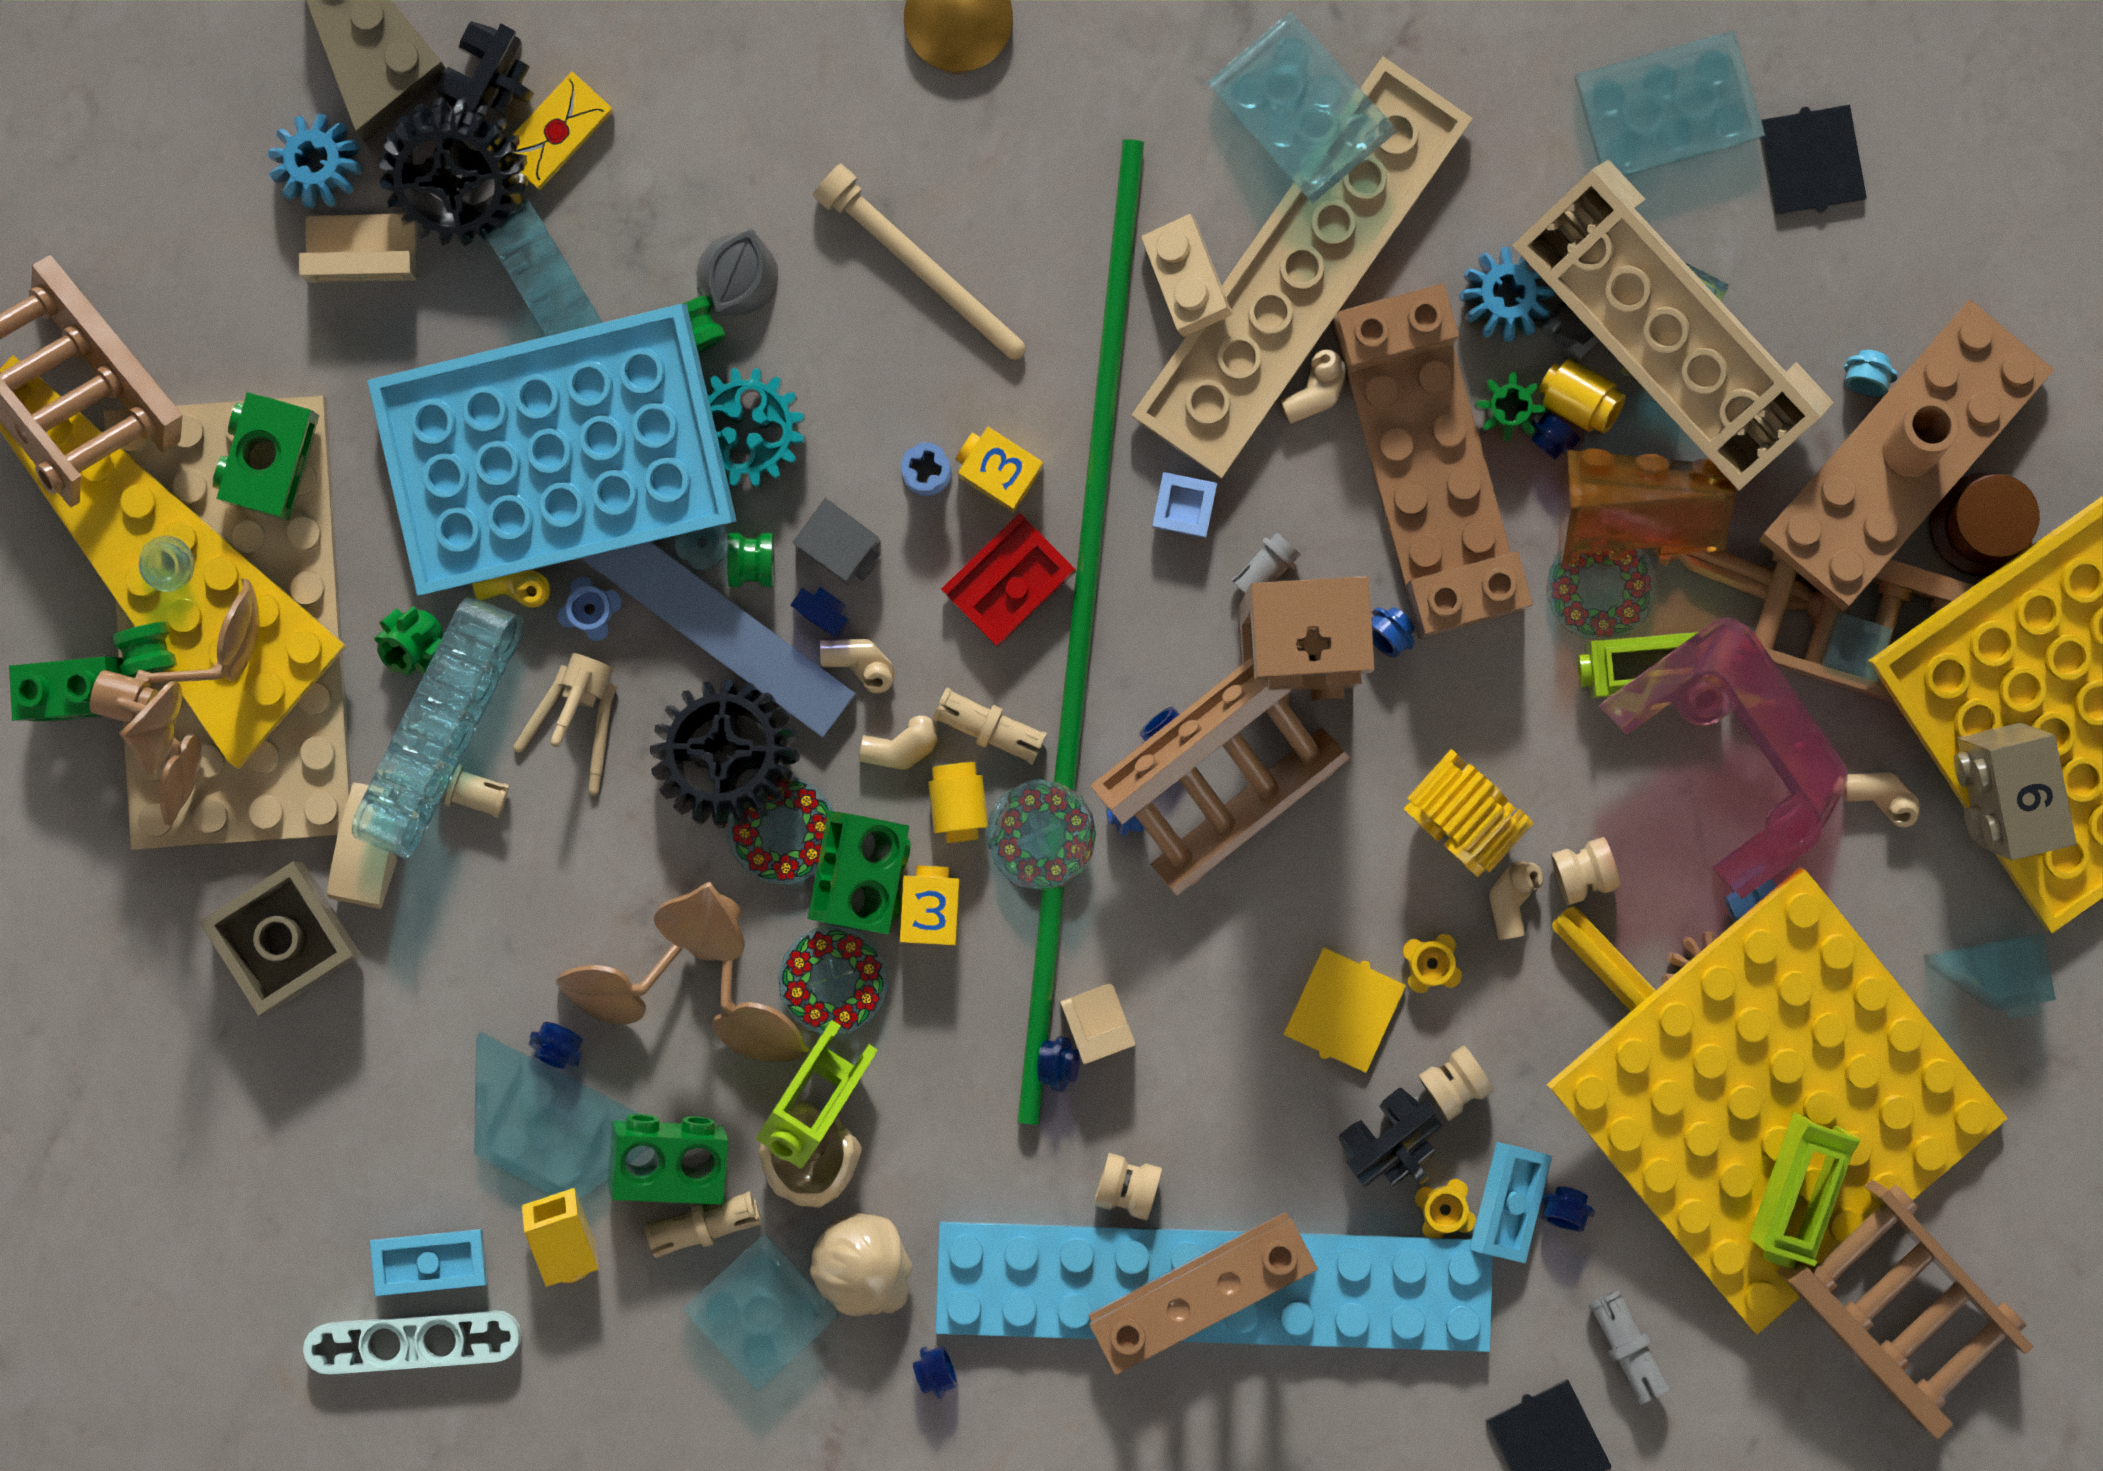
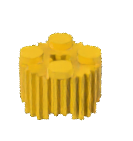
(1468, 812)

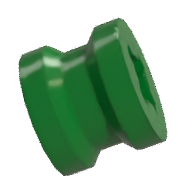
(704, 329)
(750, 560)
(144, 649)

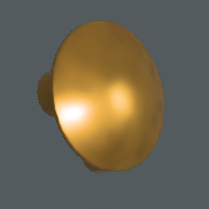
(958, 33)

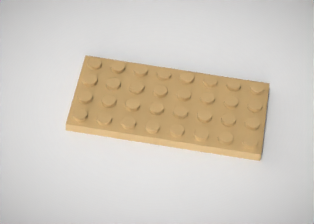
(302, 770)

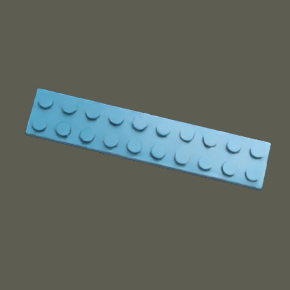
(1361, 1296)

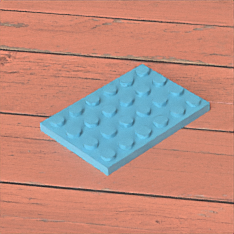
(552, 450)

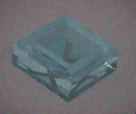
(1853, 644)

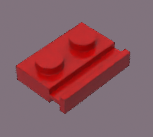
(1008, 580)

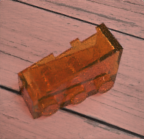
(1642, 503)

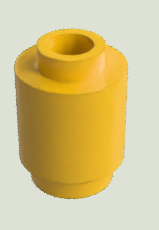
(1582, 396)
(958, 802)

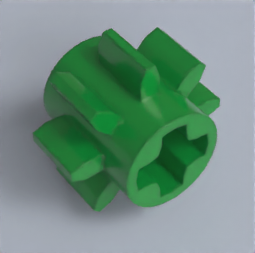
(1521, 398)
(408, 640)

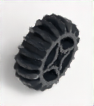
(415, 182)
(747, 756)

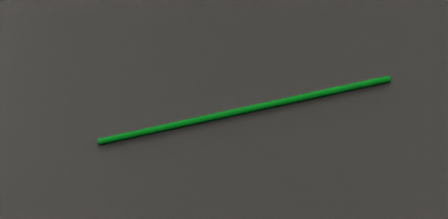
(1083, 601)

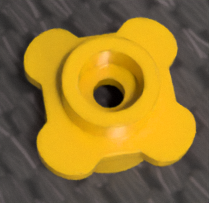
(1445, 972)
(1459, 1217)

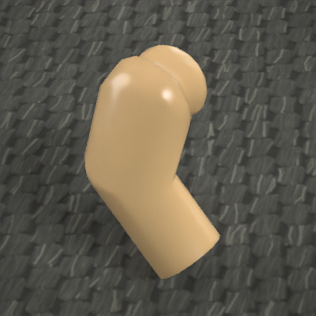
(1321, 388)

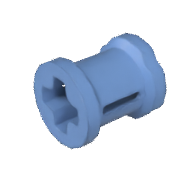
(917, 454)

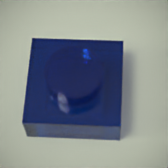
(822, 610)

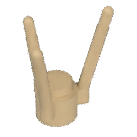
(582, 684)

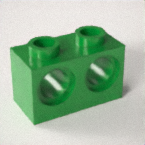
(56, 688)
(845, 869)
(664, 1175)

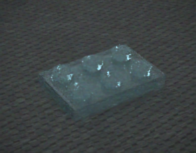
(1670, 105)
(1302, 107)

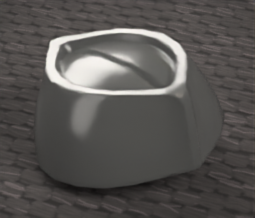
(737, 274)

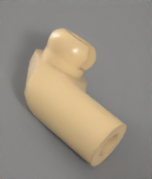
(862, 658)
(903, 750)
(1888, 793)
(1510, 893)

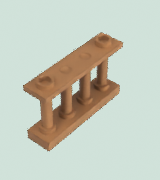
(116, 375)
(1896, 585)
(1191, 738)
(1201, 1292)
(1853, 1321)

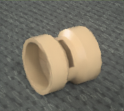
(1589, 869)
(1456, 1083)
(1140, 1188)

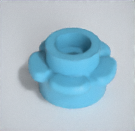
(1869, 373)

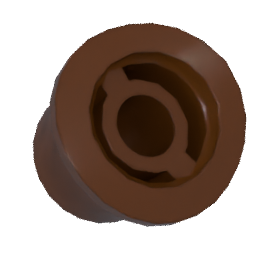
(1984, 522)

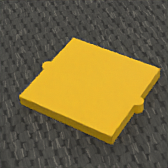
(1344, 1009)

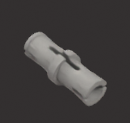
(1629, 1347)

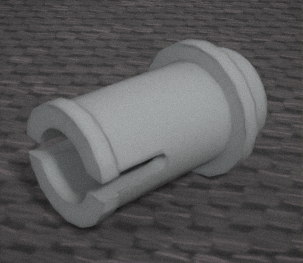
(1268, 563)

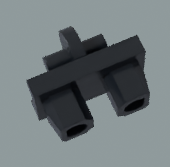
(495, 52)
(1411, 1127)

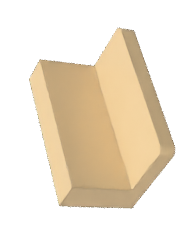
(358, 249)

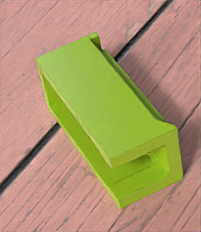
(1596, 666)
(788, 1136)
(1784, 1185)

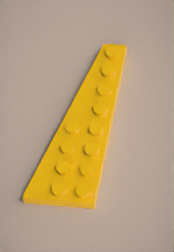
(113, 522)

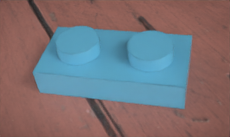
(1510, 1202)
(428, 1262)

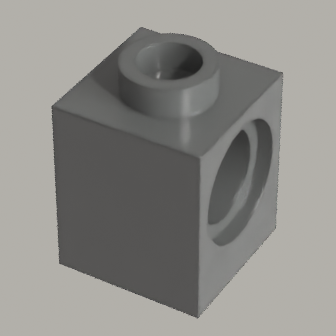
(839, 543)

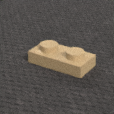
(1186, 275)

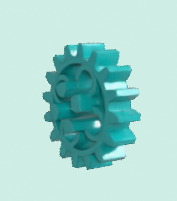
(772, 410)

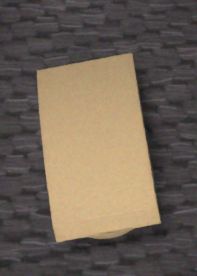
(358, 870)

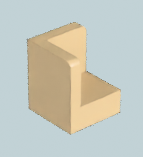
(1097, 1023)

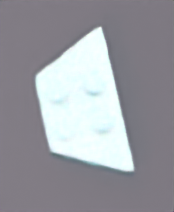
(542, 1121)

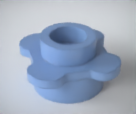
(574, 612)

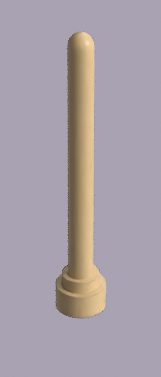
(843, 194)

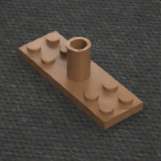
(1906, 455)

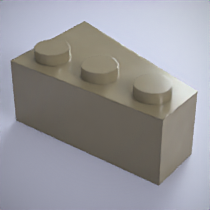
(375, 59)

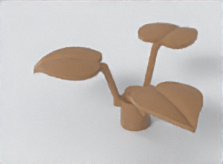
(153, 714)
(710, 931)

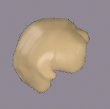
(826, 1170)
(861, 1265)

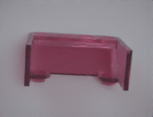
(1730, 671)

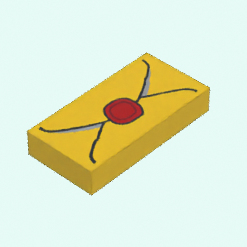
(559, 128)

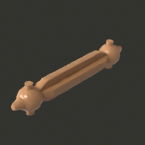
(1746, 577)

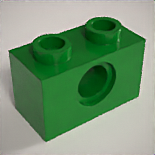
(276, 487)

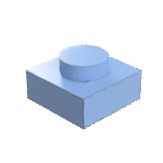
(1184, 505)

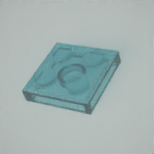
(761, 1312)

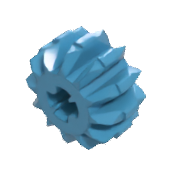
(329, 145)
(1493, 307)

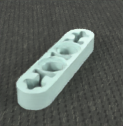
(413, 1348)

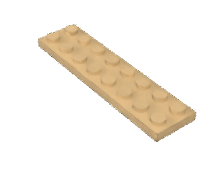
(1298, 280)

